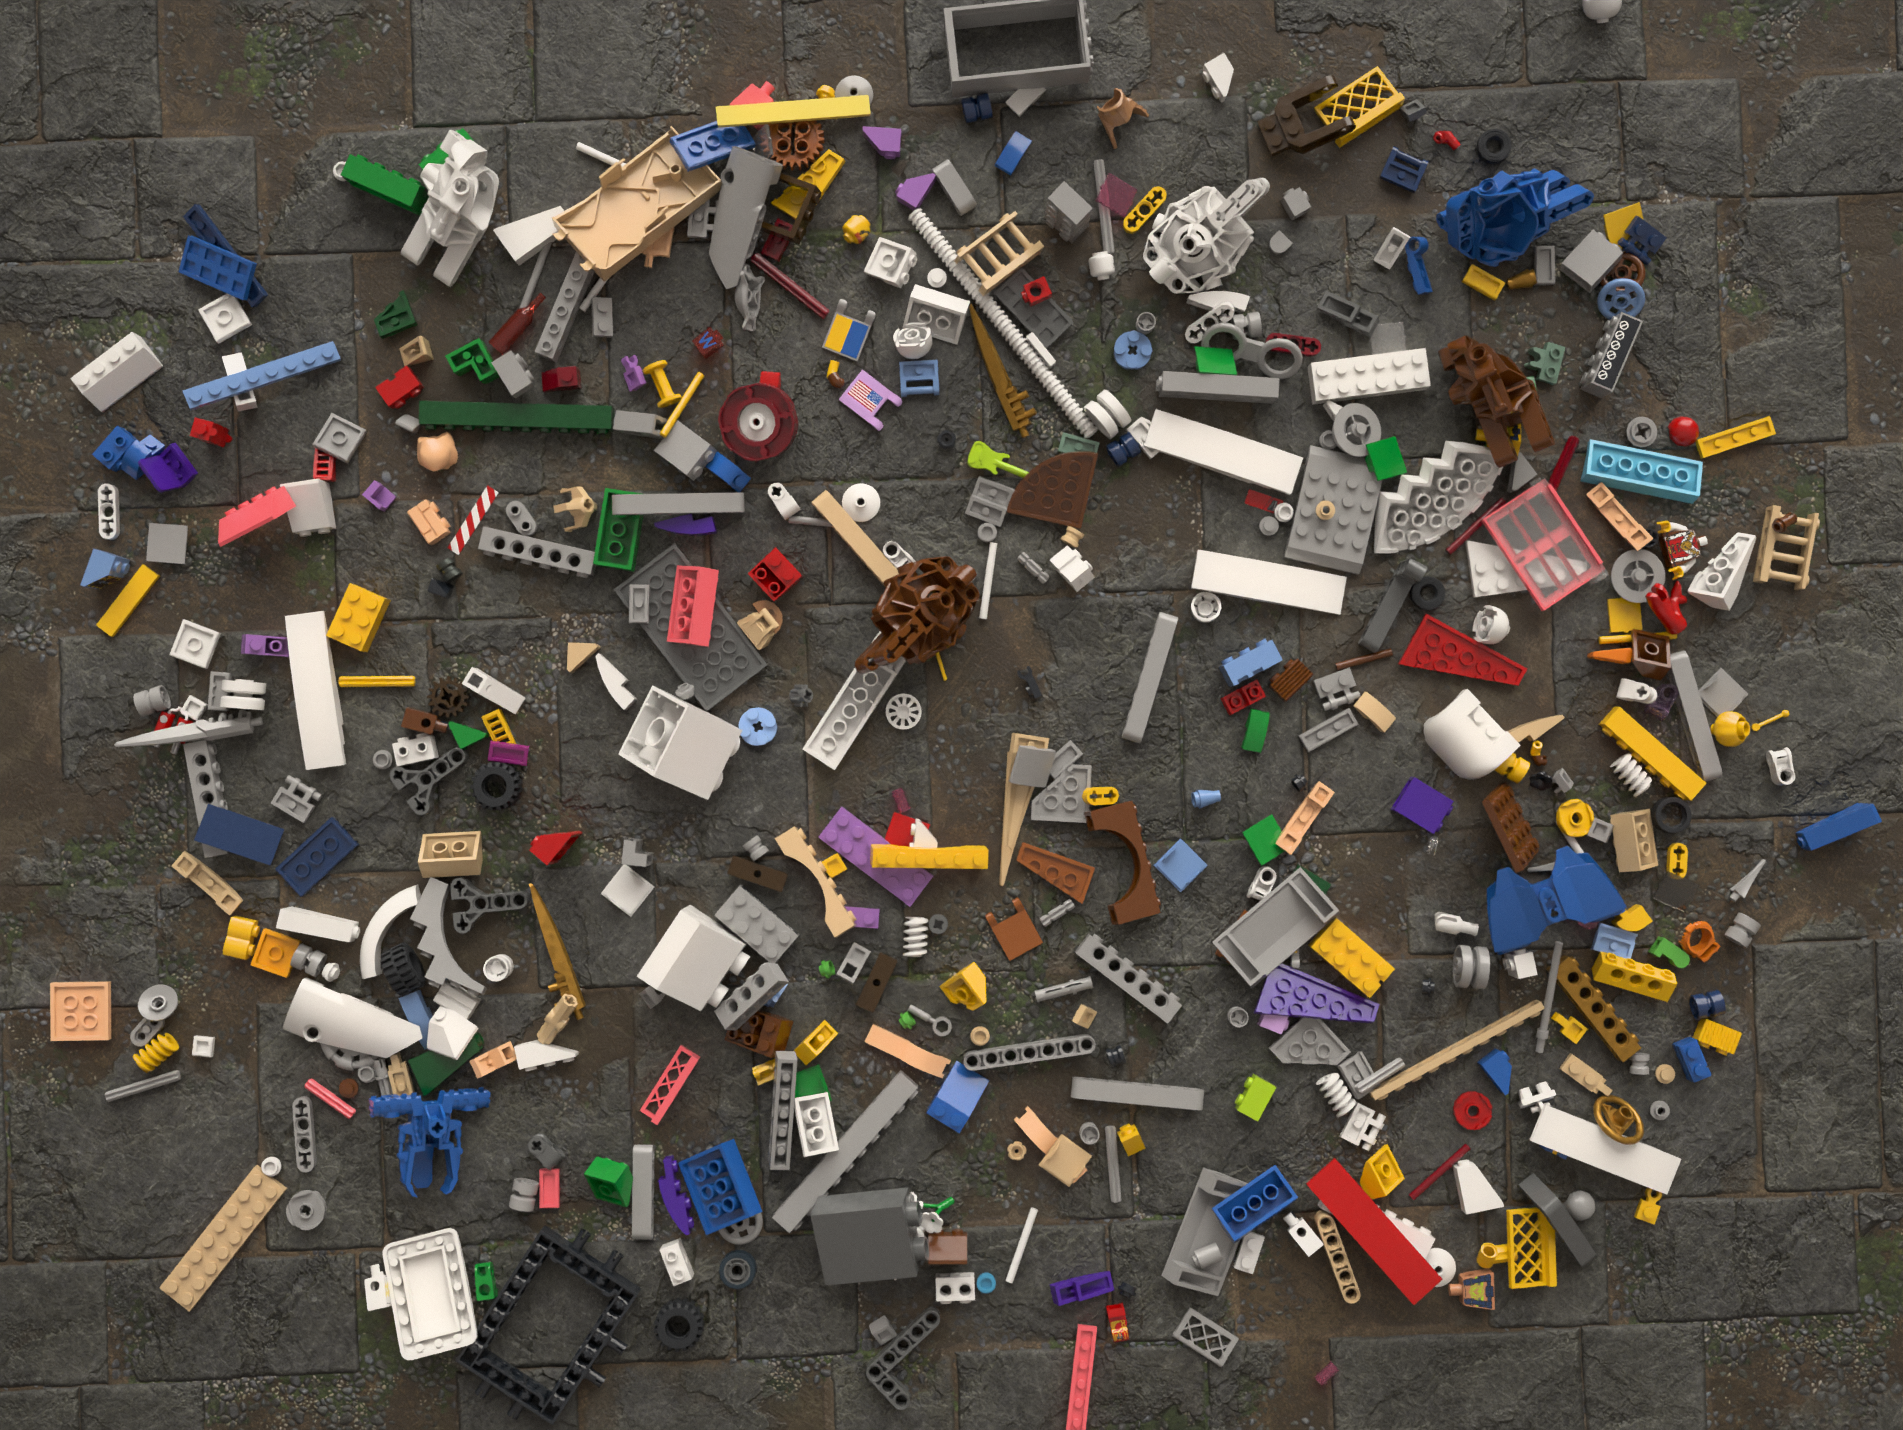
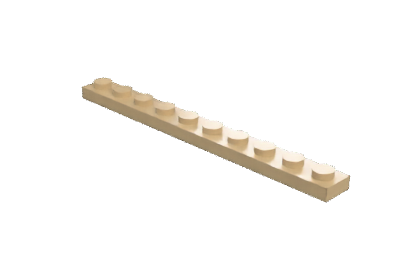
(1461, 1047)

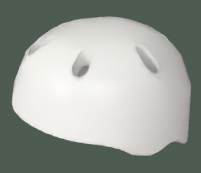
(1205, 608)

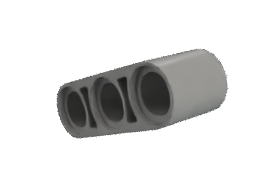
(954, 187)

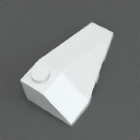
(1723, 576)

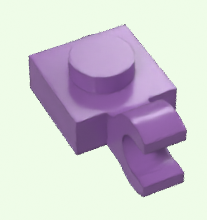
(633, 374)

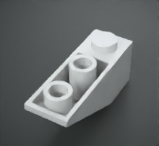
(234, 364)
(493, 690)
(535, 1053)

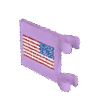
(866, 398)

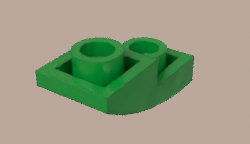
(1256, 730)

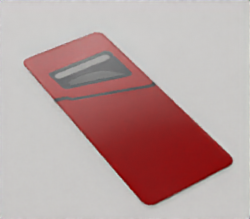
(1262, 501)

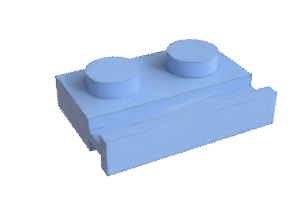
(1614, 940)

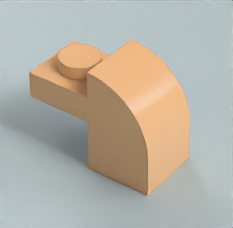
(493, 1059)

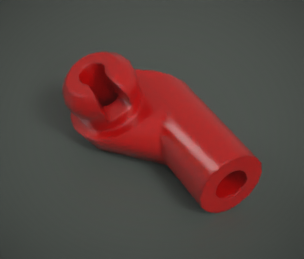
(1446, 137)

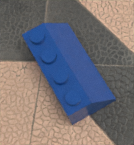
(1254, 1204)

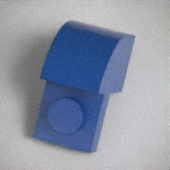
(138, 450)
(728, 472)

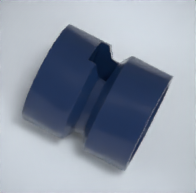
(976, 108)
(1123, 449)
(1710, 1004)

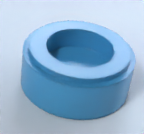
(986, 1283)

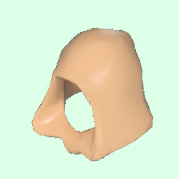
(437, 452)

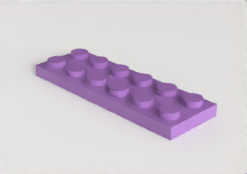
(854, 840)

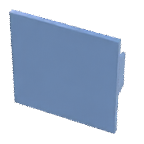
(1180, 865)

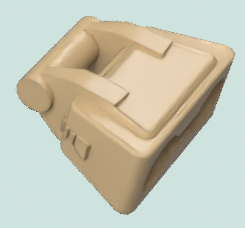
(757, 629)

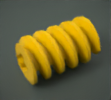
(156, 1053)

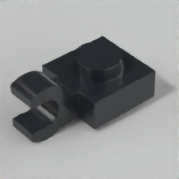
(1032, 687)

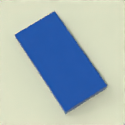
(709, 144)

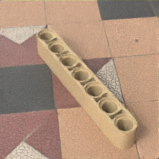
(854, 537)

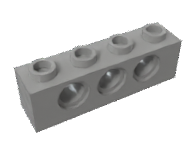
(734, 1017)

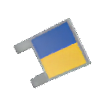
(847, 334)

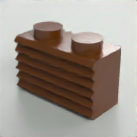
(1290, 679)

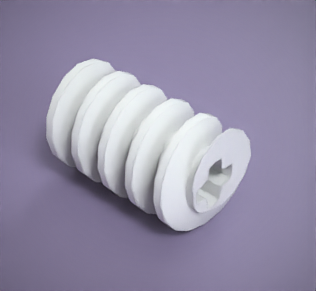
(1632, 774)
(915, 937)
(1337, 1093)

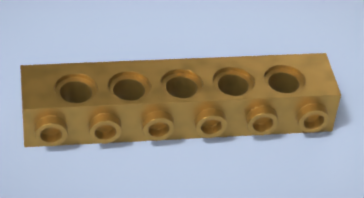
(1629, 1043)

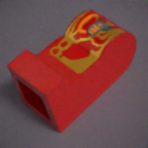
(1117, 1322)

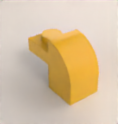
(1632, 919)

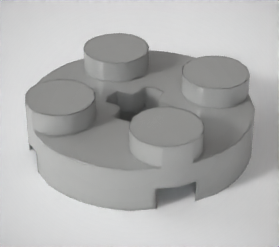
(313, 1200)

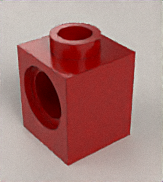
(1040, 284)

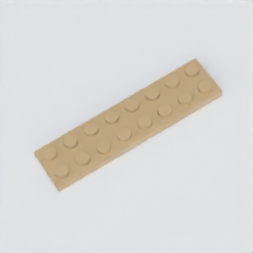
(223, 1238)

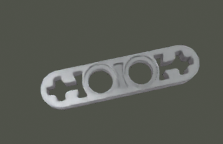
(301, 1134)

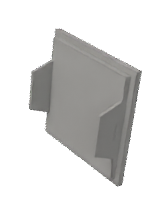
(167, 543)
(1721, 693)

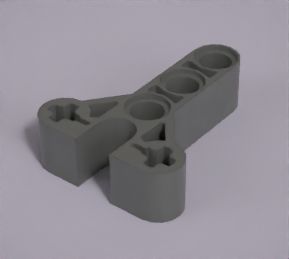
(426, 792)
(475, 912)

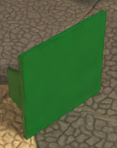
(1215, 361)
(1385, 458)
(1262, 839)
(810, 1082)

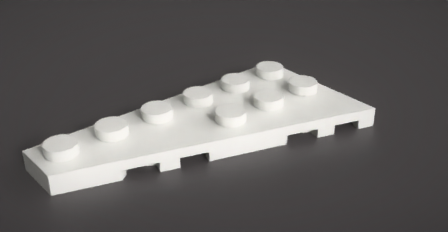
(1491, 570)

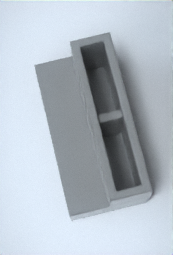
(634, 855)

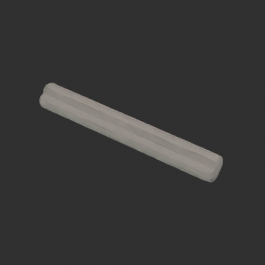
(142, 1085)
(1113, 1166)

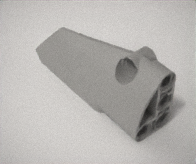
(740, 211)

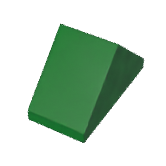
(466, 735)

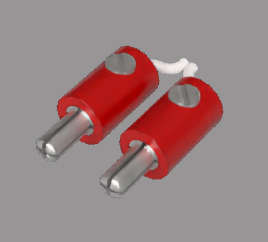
(166, 720)

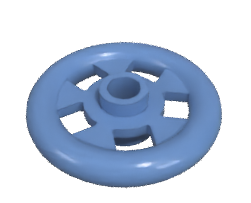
(1610, 288)

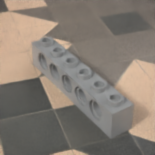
(564, 310)
(491, 536)
(200, 790)
(1165, 1011)
(782, 1110)

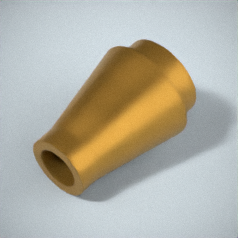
(1524, 279)

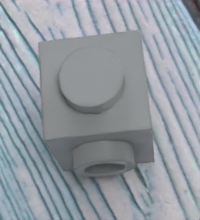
(1295, 203)

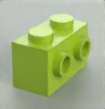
(1255, 1097)

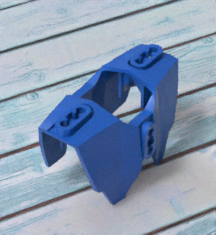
(1523, 910)

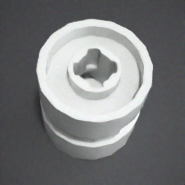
(498, 967)

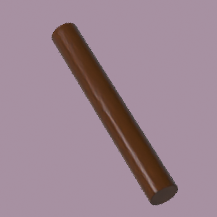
(1363, 659)

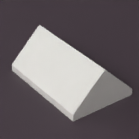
(815, 1124)

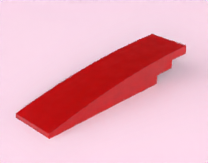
(1374, 1231)

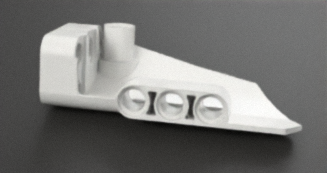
(347, 1022)

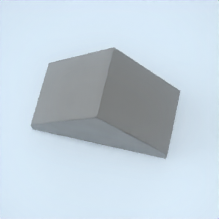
(1520, 473)

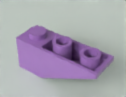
(264, 645)

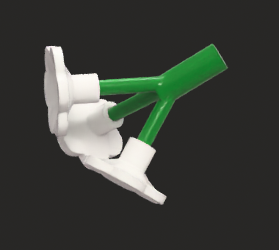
(931, 1221)

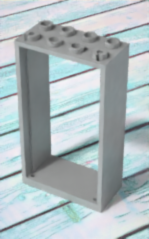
(1017, 12)

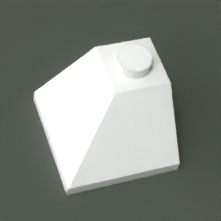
(449, 1033)

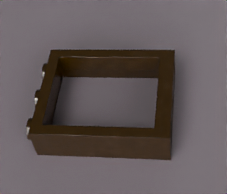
(804, 216)

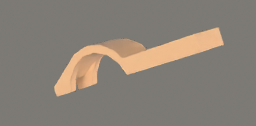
(906, 1051)
(1038, 1133)

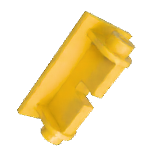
(764, 1072)

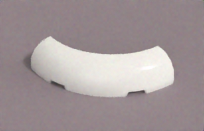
(380, 923)

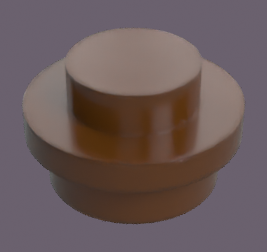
(348, 1088)

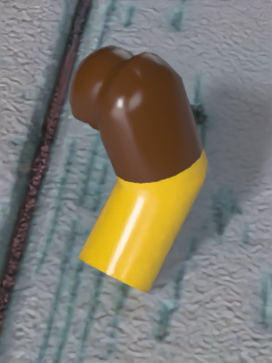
(833, 376)
(1535, 753)

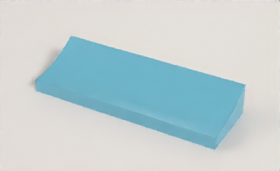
(1642, 471)

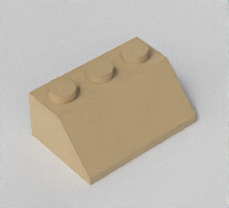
(1634, 840)
(451, 854)

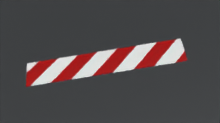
(473, 520)

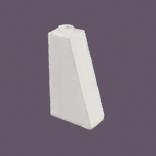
(528, 235)
(317, 924)

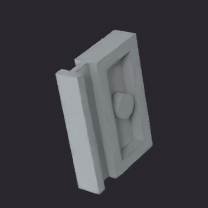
(1354, 1071)

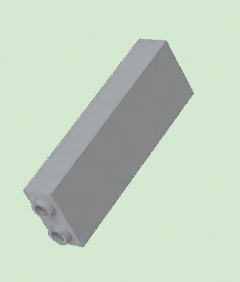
(1218, 387)

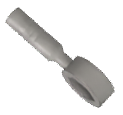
(926, 1017)

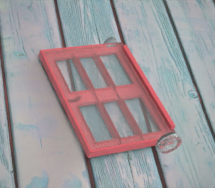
(1544, 544)

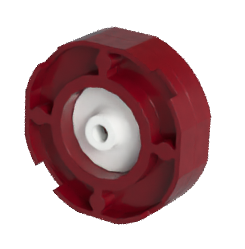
(740, 426)

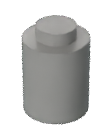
(1207, 1256)

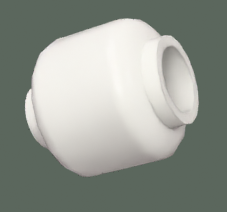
(1101, 265)

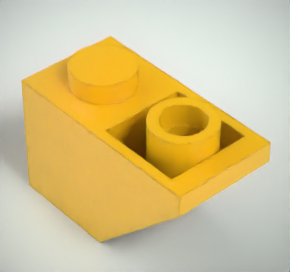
(1130, 1139)

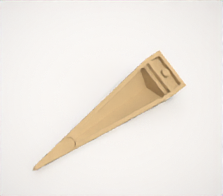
(1016, 800)

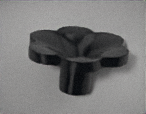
(1541, 781)

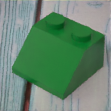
(610, 1181)

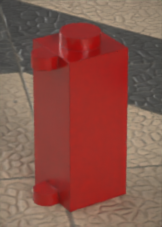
(210, 432)

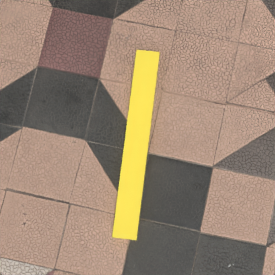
(792, 111)

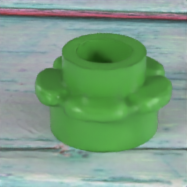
(827, 968)
(907, 1020)

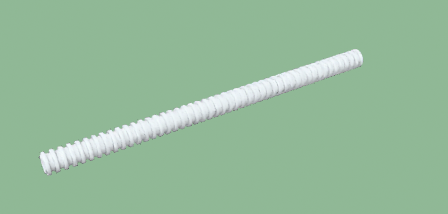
(1004, 325)

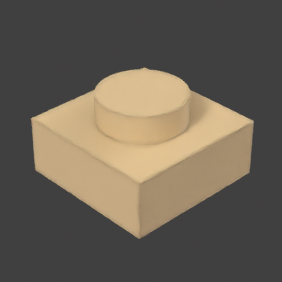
(1084, 1016)

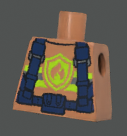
(1475, 1289)

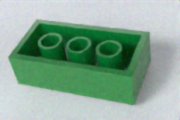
(617, 536)

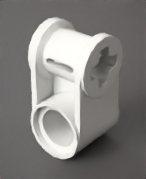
(784, 503)
(900, 557)
(1634, 691)
(1780, 765)
(1260, 885)

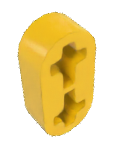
(1100, 791)
(1681, 861)

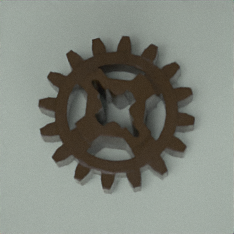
(445, 690)

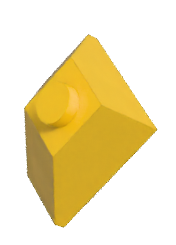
(966, 987)

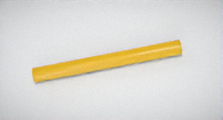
(681, 405)
(1627, 638)

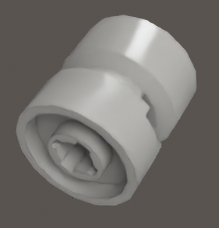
(1249, 324)
(155, 699)
(1742, 930)
(307, 959)
(523, 1198)

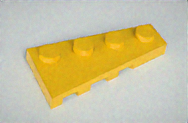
(820, 174)

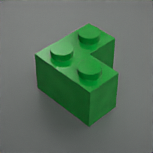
(476, 357)

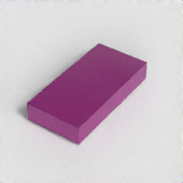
(508, 753)

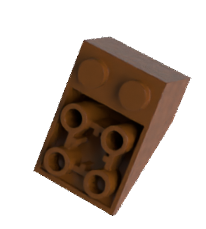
(762, 1033)

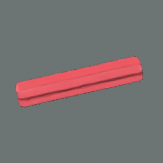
(329, 1098)

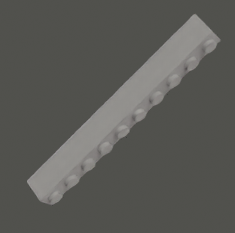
(850, 1145)

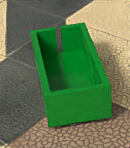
(385, 184)

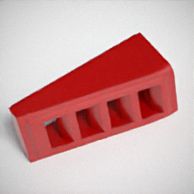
(331, 476)

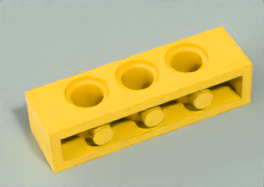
(1634, 976)

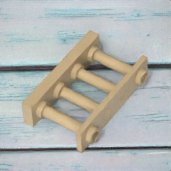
(1002, 271)
(1767, 553)

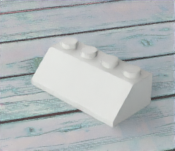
(117, 372)

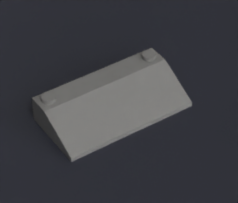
(1276, 927)
(1201, 1229)

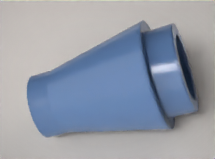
(1203, 798)

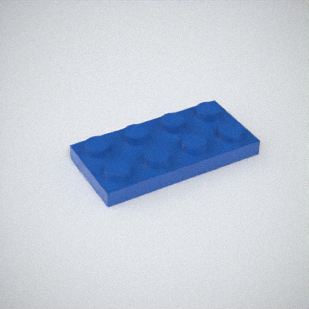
(217, 267)

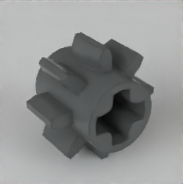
(801, 695)

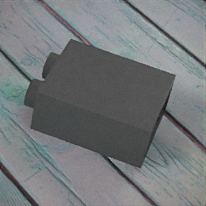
(869, 1236)

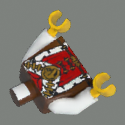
(1679, 547)

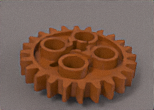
(811, 140)

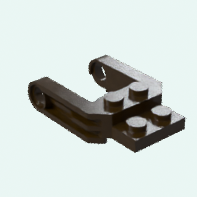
(1285, 130)

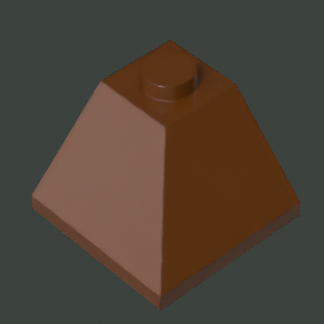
(1651, 653)

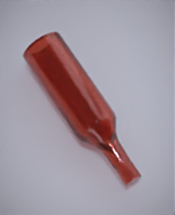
(515, 325)

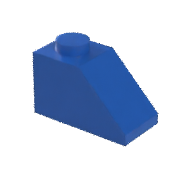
(1498, 1069)

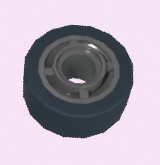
(742, 1259)

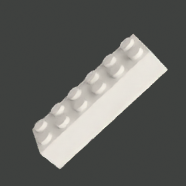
(1369, 376)

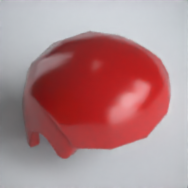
(1683, 431)

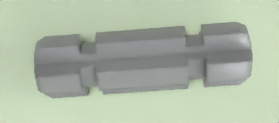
(1033, 568)
(1057, 912)

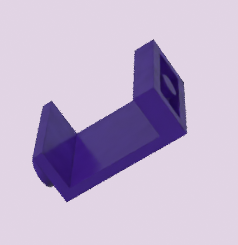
(1422, 805)

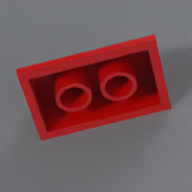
(553, 846)

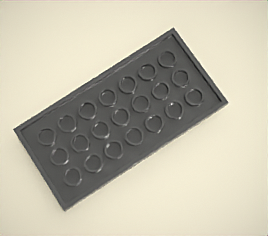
(712, 669)

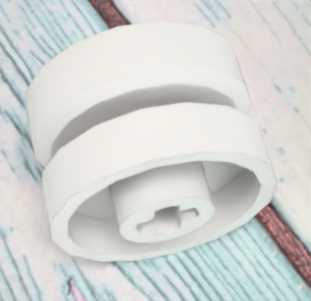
(1107, 414)
(243, 694)

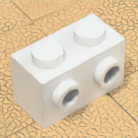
(415, 750)
(1520, 963)

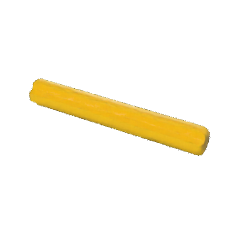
(376, 681)

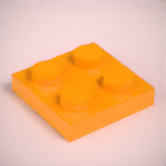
(275, 952)

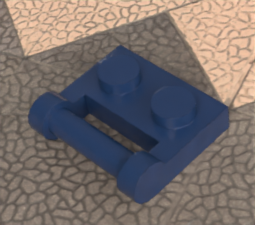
(1400, 174)

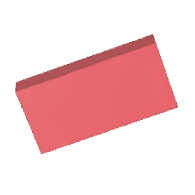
(549, 1188)

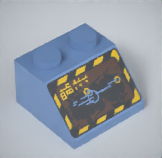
(104, 569)

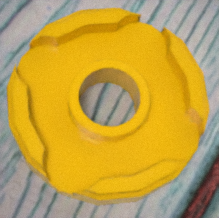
(1565, 821)

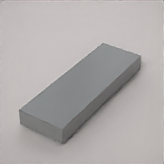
(1328, 730)

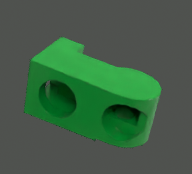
(485, 1281)

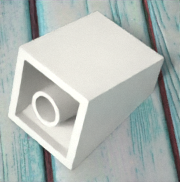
(313, 507)

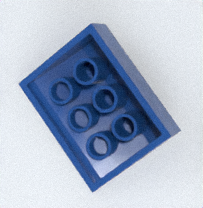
(720, 1186)

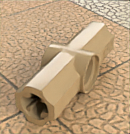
(557, 1019)

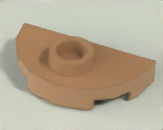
(773, 610)

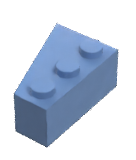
(1250, 662)

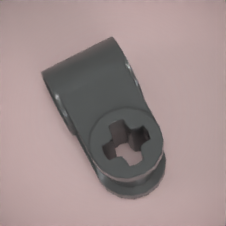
(547, 1152)

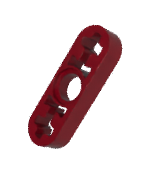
(1307, 341)

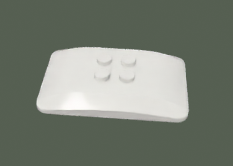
(430, 1294)

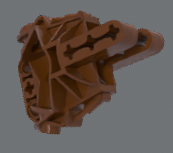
(1498, 395)
(906, 622)

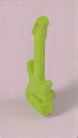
(984, 458)

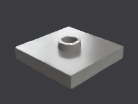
(339, 438)

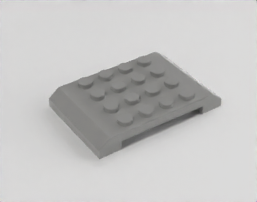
(1354, 493)

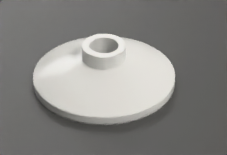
(861, 512)
(1442, 1258)

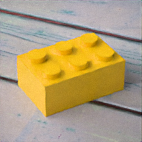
(358, 617)

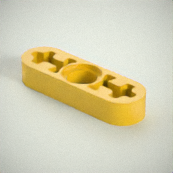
(1131, 216)

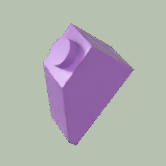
(885, 140)
(915, 190)

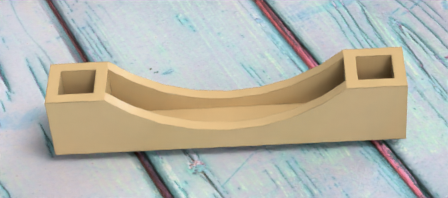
(837, 916)

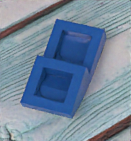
(1013, 153)

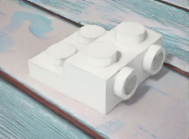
(891, 262)

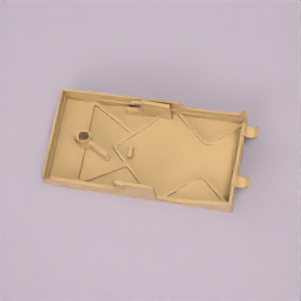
(634, 207)

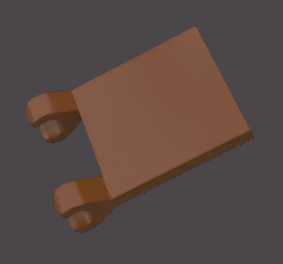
(1016, 932)

